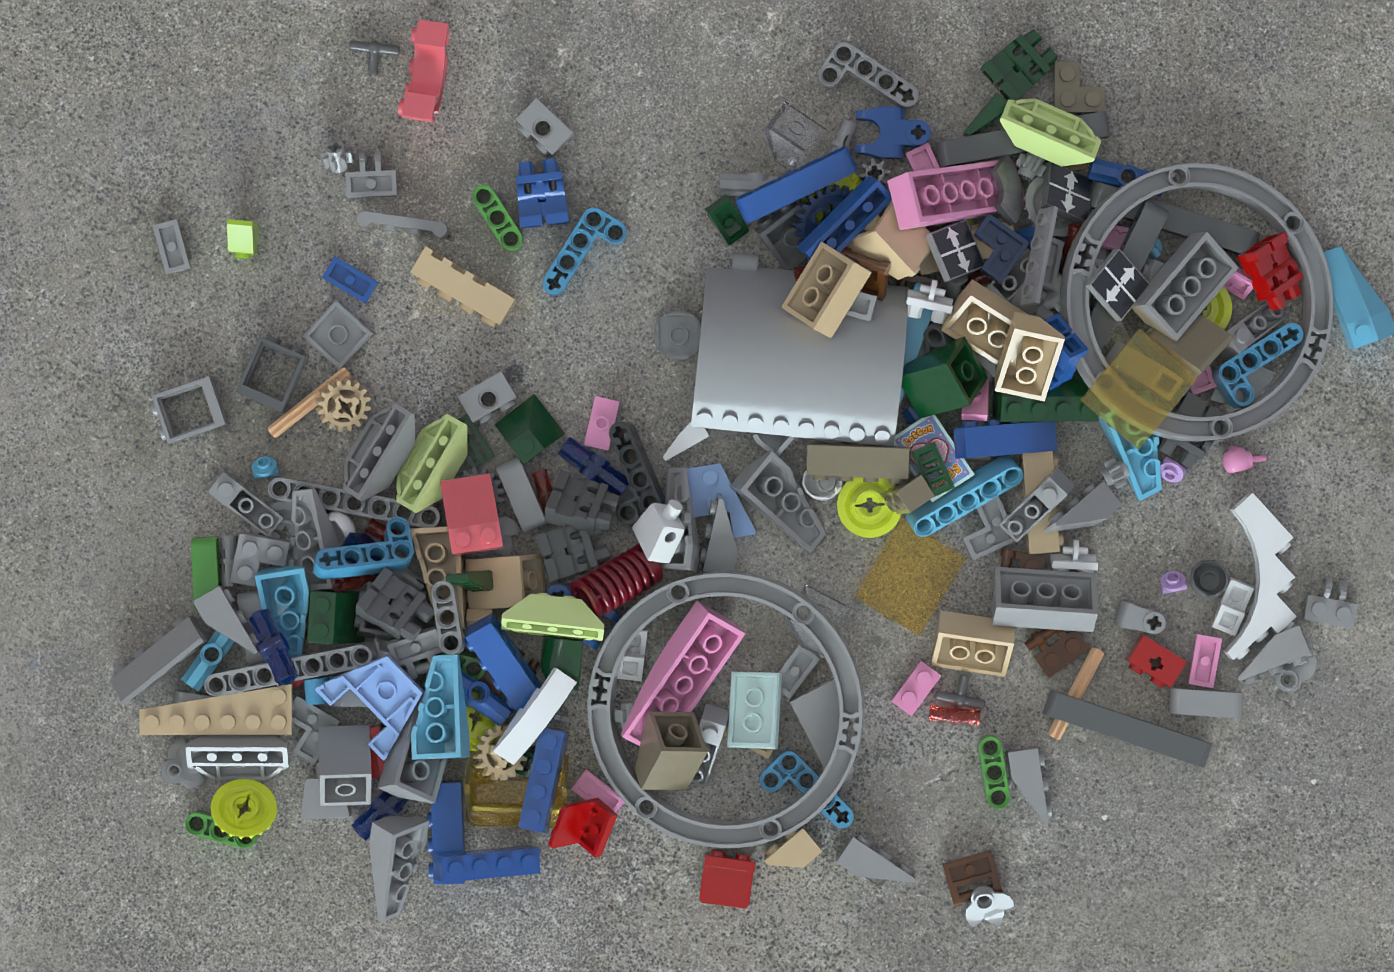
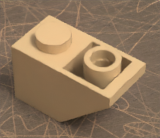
(794, 851)

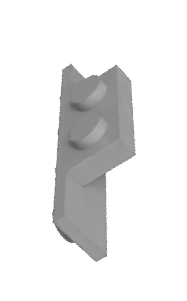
(1043, 259)

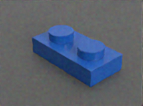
(350, 280)

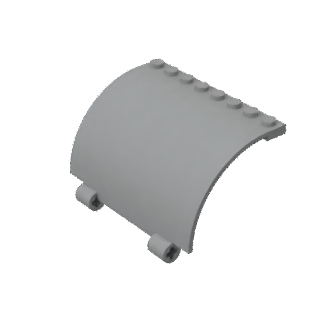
(783, 377)

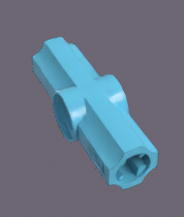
(201, 667)

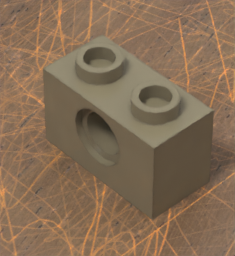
(908, 495)

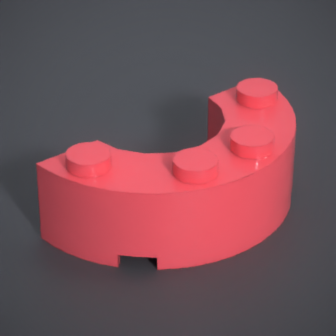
(427, 70)

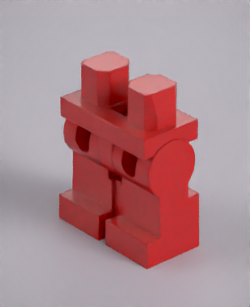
(1272, 270)

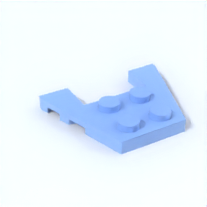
(704, 486)
(384, 690)

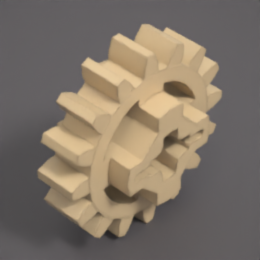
(353, 396)
(496, 762)

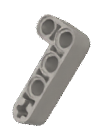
(870, 80)

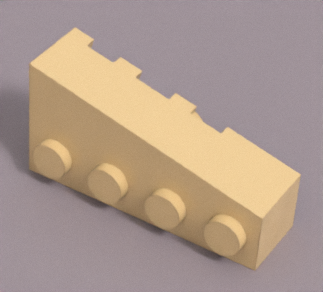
(462, 286)
(436, 562)

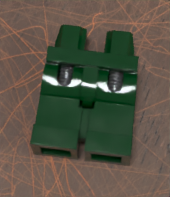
(1001, 66)

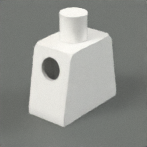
(660, 531)

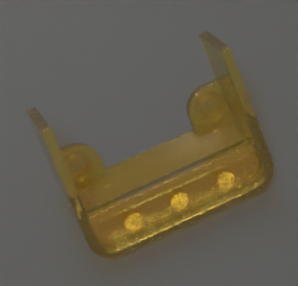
(501, 801)

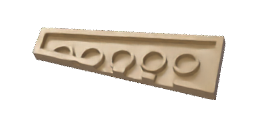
(241, 713)

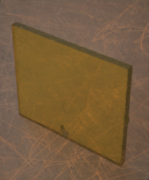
(1138, 389)
(910, 578)

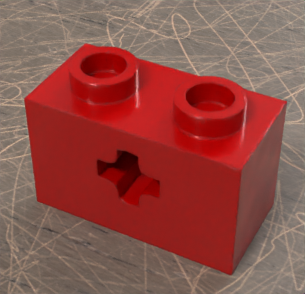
(1169, 666)

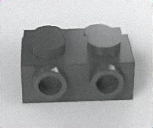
(778, 235)

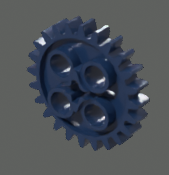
(815, 204)

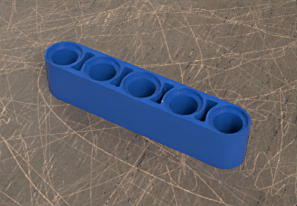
(796, 184)

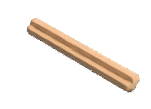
(304, 406)
(1079, 687)

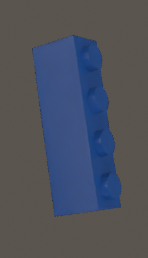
(848, 217)
(1003, 439)
(502, 661)
(543, 781)
(447, 823)
(486, 863)

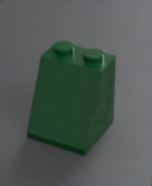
(943, 379)
(333, 617)

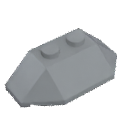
(379, 452)
(237, 756)

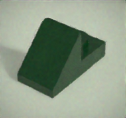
(726, 220)

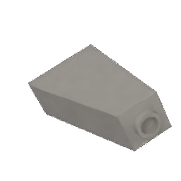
(820, 717)

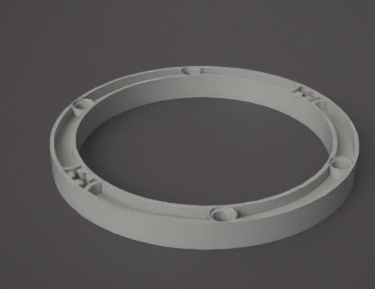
(1302, 245)
(670, 818)

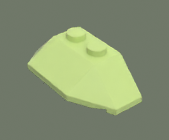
(1049, 132)
(434, 458)
(553, 617)

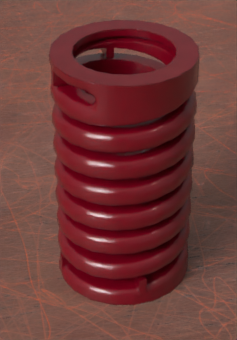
(607, 577)

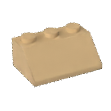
(826, 290)
(981, 319)
(1028, 357)
(972, 644)

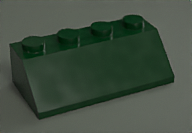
(1059, 405)

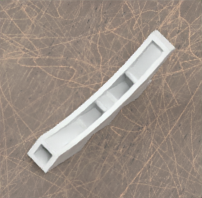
(1267, 610)

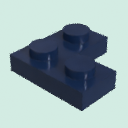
(1006, 247)

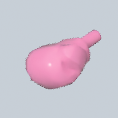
(1238, 459)

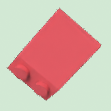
(471, 515)

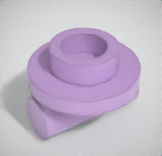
(1171, 470)
(1172, 582)

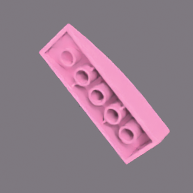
(945, 194)
(684, 667)

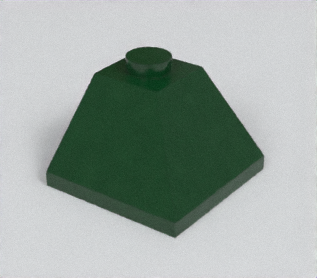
(529, 429)

